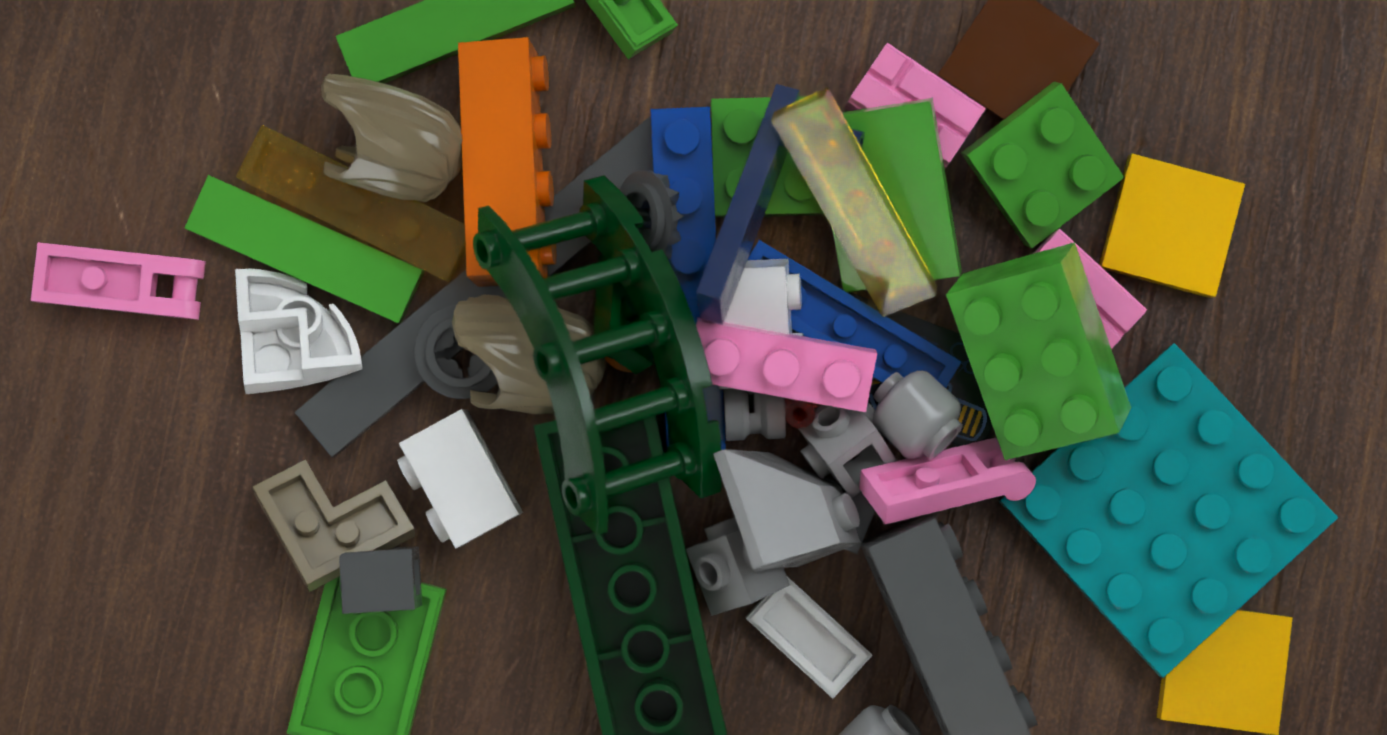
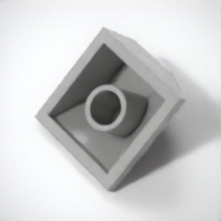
(785, 510)

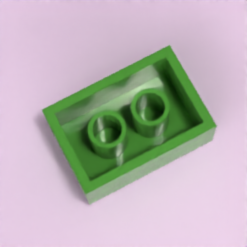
(1039, 352)

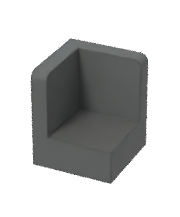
(380, 580)

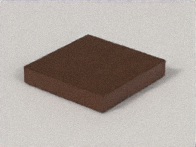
(1015, 54)

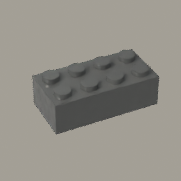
(943, 632)

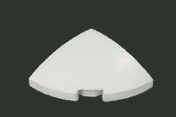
(289, 335)

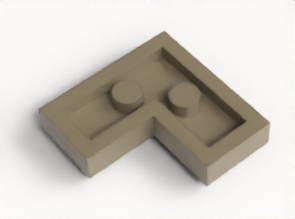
(318, 532)

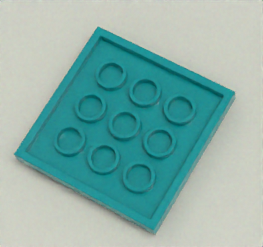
(1171, 513)

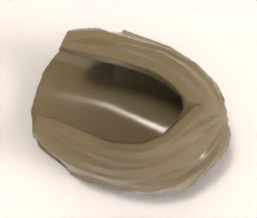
(402, 139)
(496, 335)

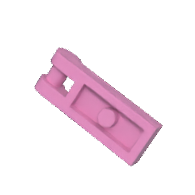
(115, 280)
(947, 481)

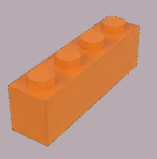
(504, 141)

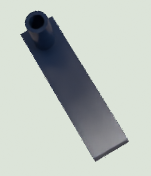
(746, 212)

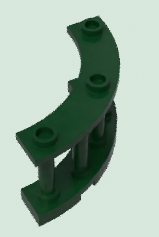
(664, 326)

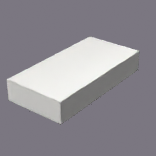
(809, 637)

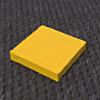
(1171, 225)
(1232, 676)

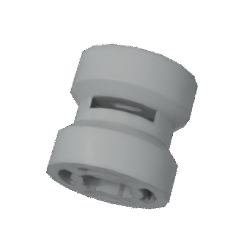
(766, 420)

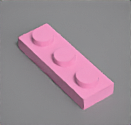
(788, 365)

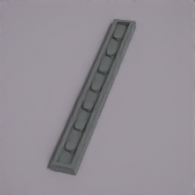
(389, 370)

